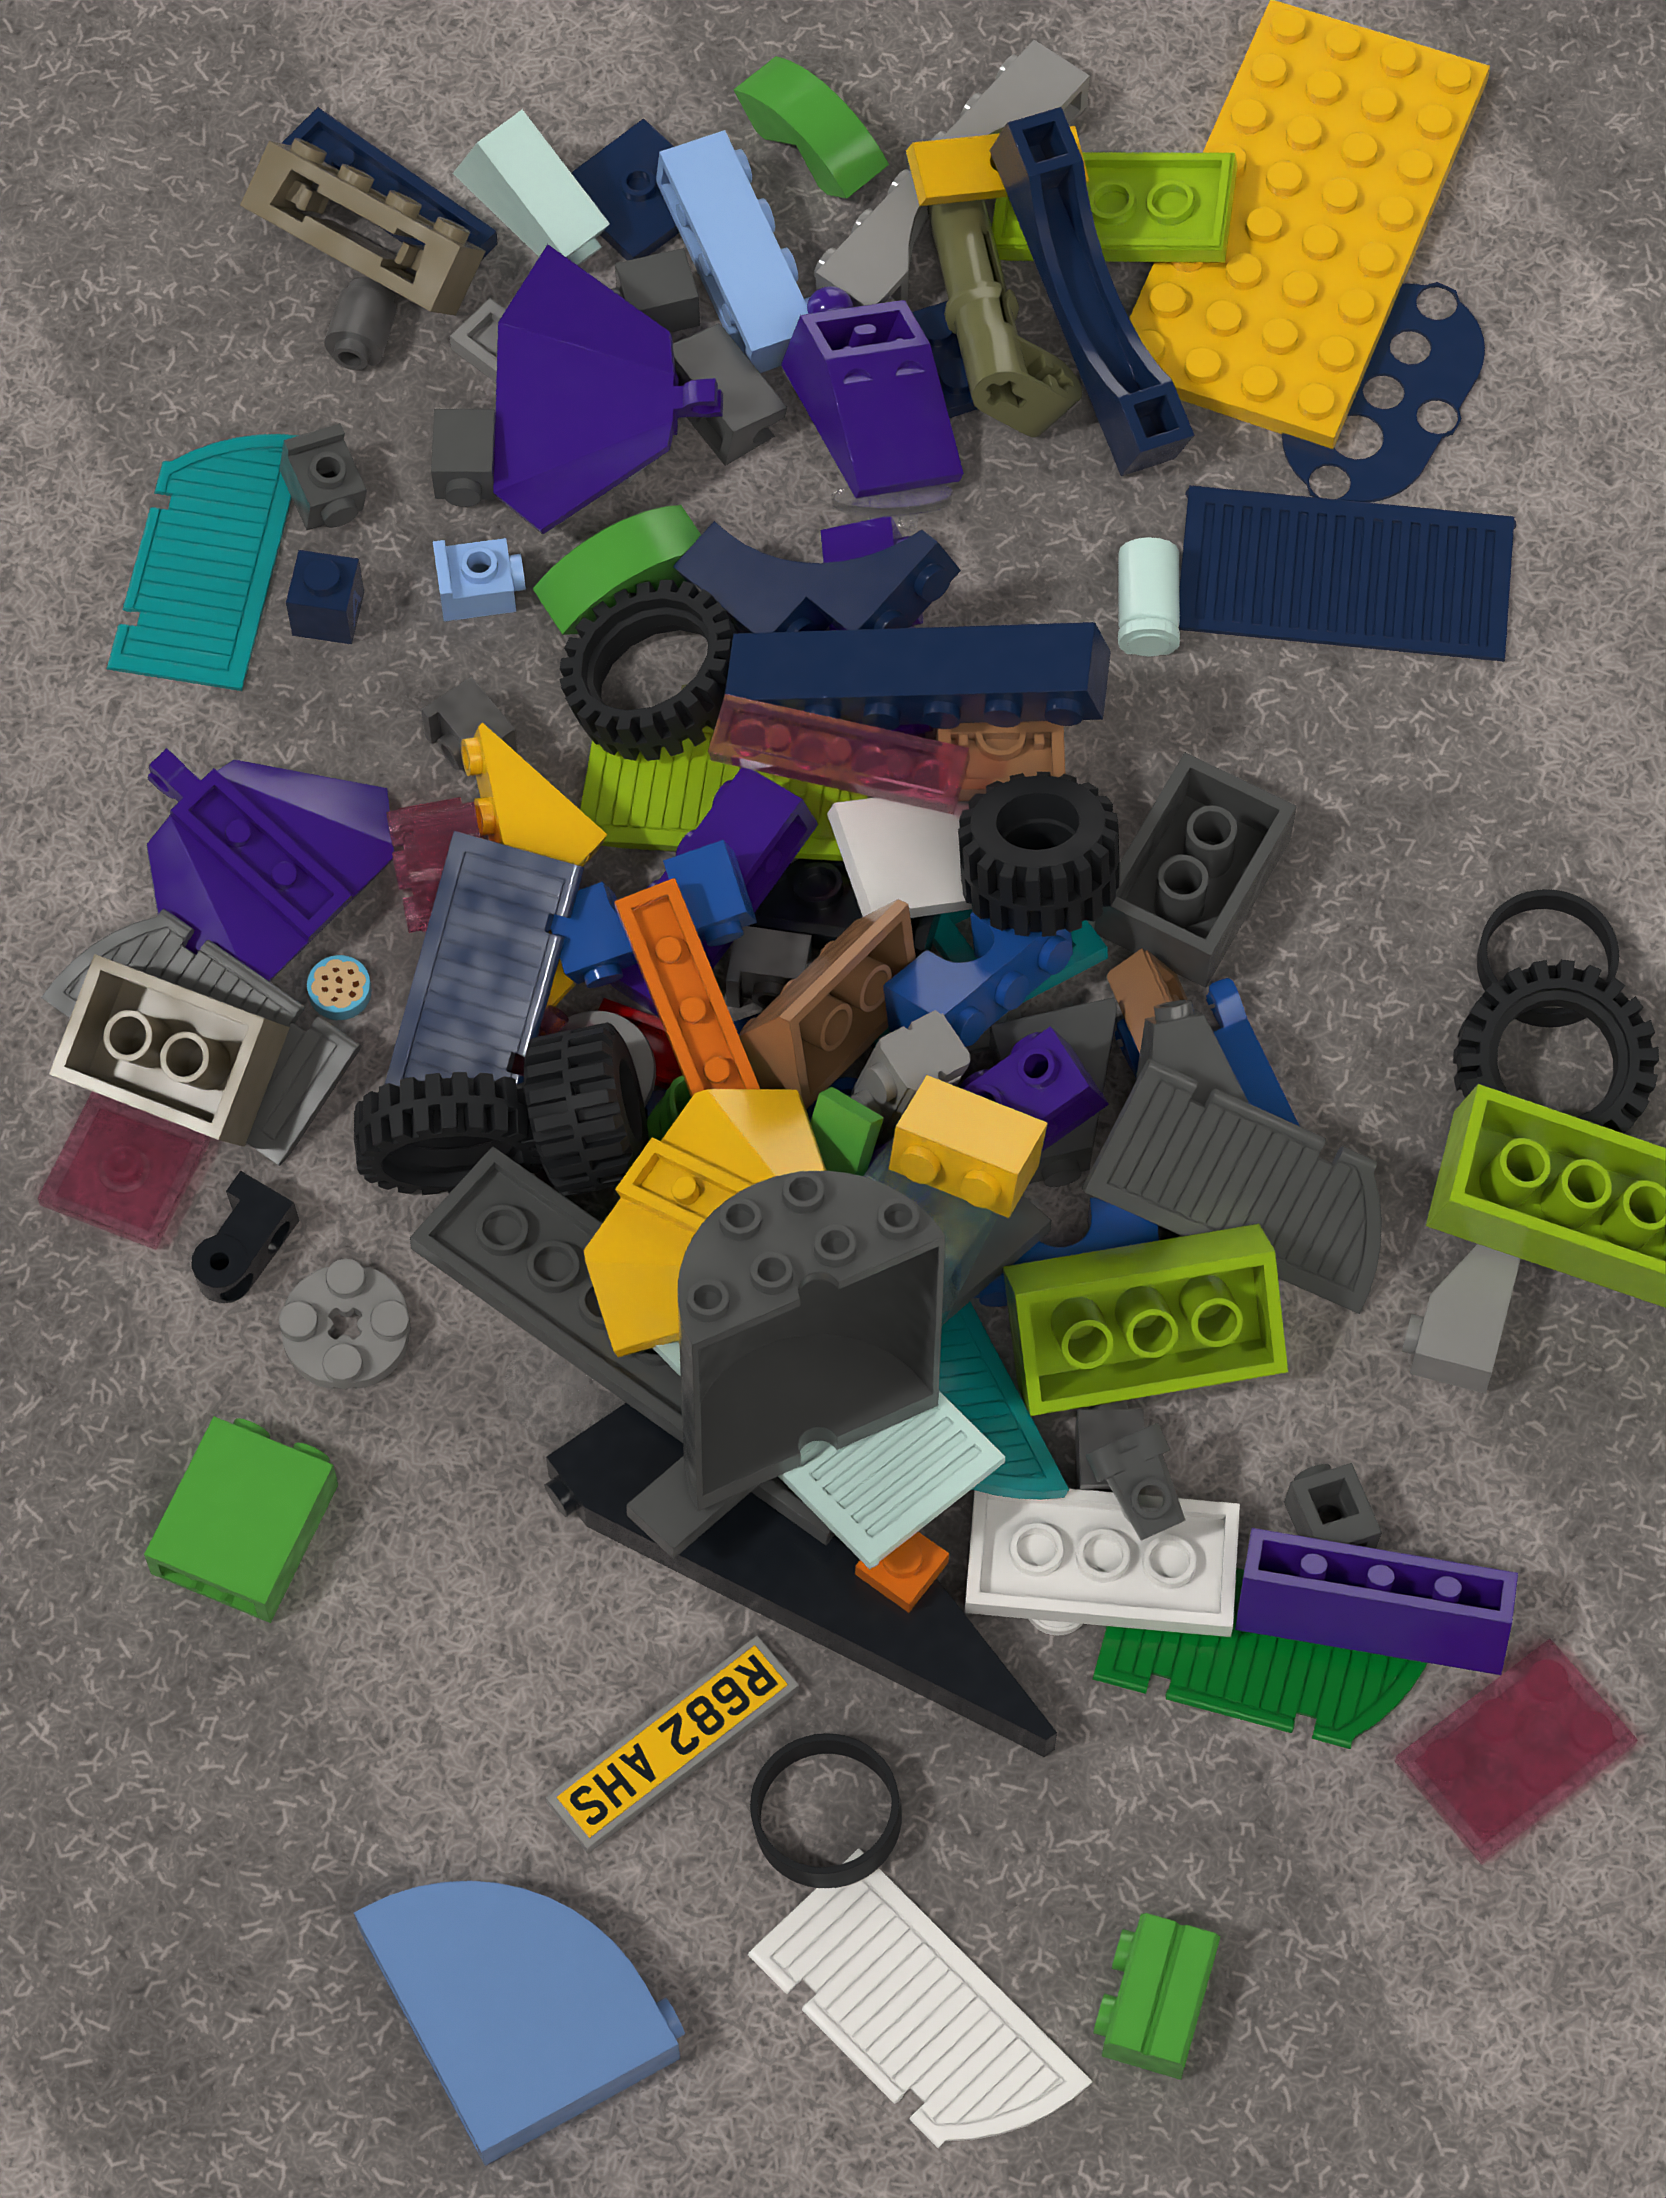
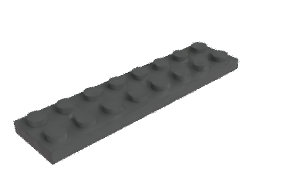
(525, 1257)

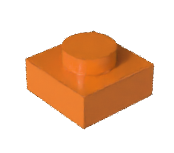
(906, 1571)

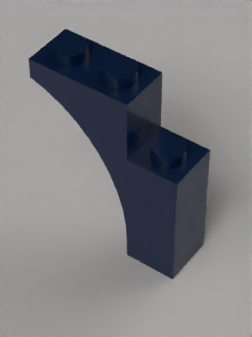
(793, 596)

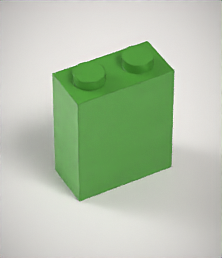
(242, 1517)

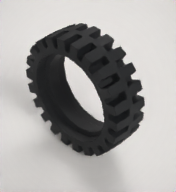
(626, 625)
(439, 1129)

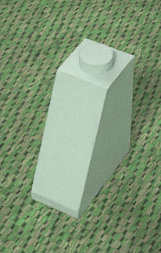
(532, 190)

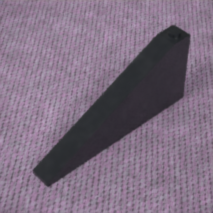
(796, 1580)

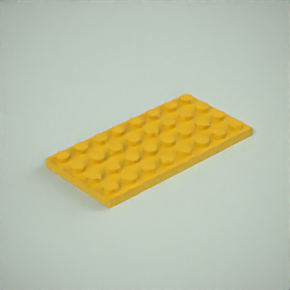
(1334, 185)

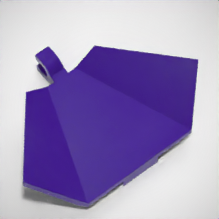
(581, 393)
(263, 855)

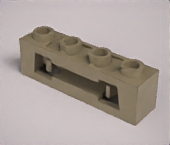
(442, 266)

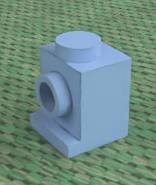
(477, 578)

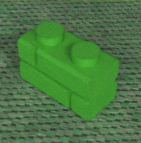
(1158, 1996)

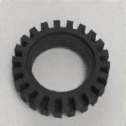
(1573, 989)

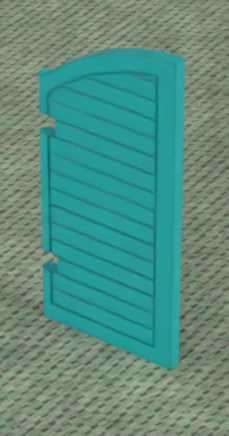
(206, 564)
(984, 1393)

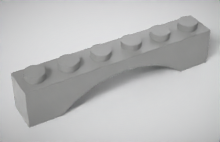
(878, 253)

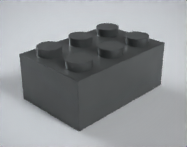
(1197, 868)

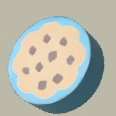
(339, 987)

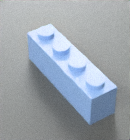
(733, 245)

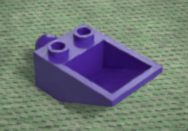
(873, 393)

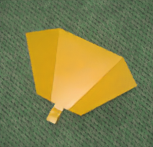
(707, 1156)

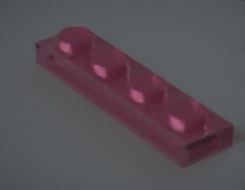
(839, 754)

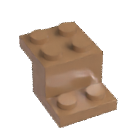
(1005, 752)

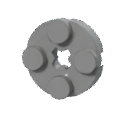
(342, 1291)

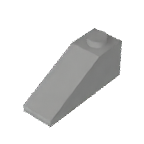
(1464, 1321)

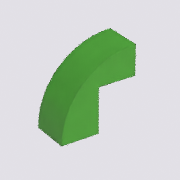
(801, 110)
(614, 560)

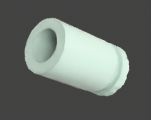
(1148, 597)

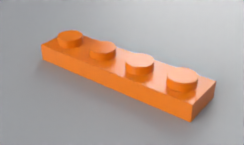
(684, 989)

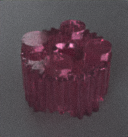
(426, 838)

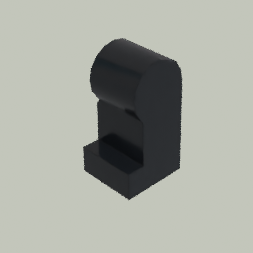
(246, 1241)

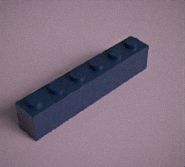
(929, 674)

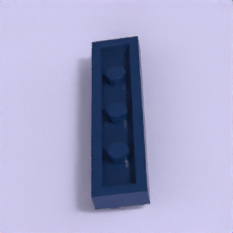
(349, 148)

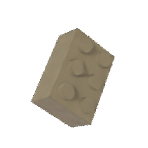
(169, 1051)

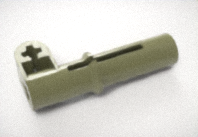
(983, 315)

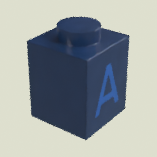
(325, 597)

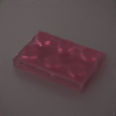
(1515, 1751)

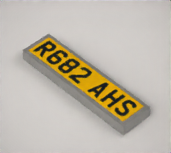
(672, 1744)

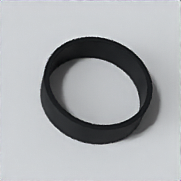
(1561, 902)
(841, 1874)

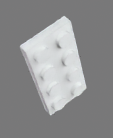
(1088, 1566)

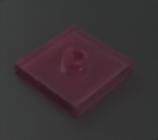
(123, 1170)

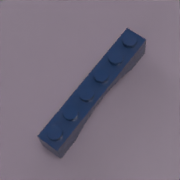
(1052, 204)

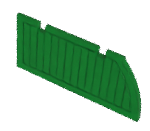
(1262, 1677)

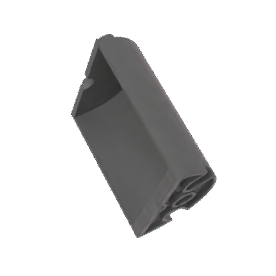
(804, 1323)

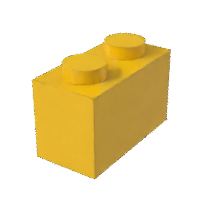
(967, 1146)

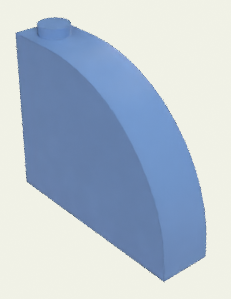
(516, 2005)

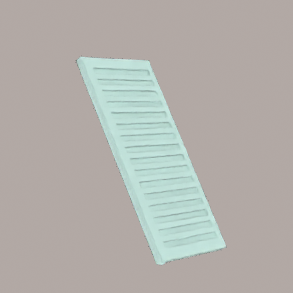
(890, 1481)

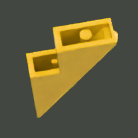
(527, 813)

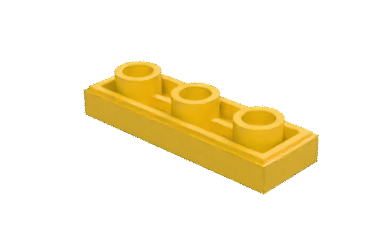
(958, 169)

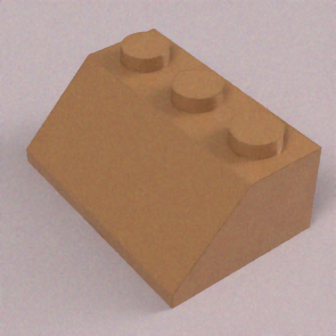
(831, 1007)

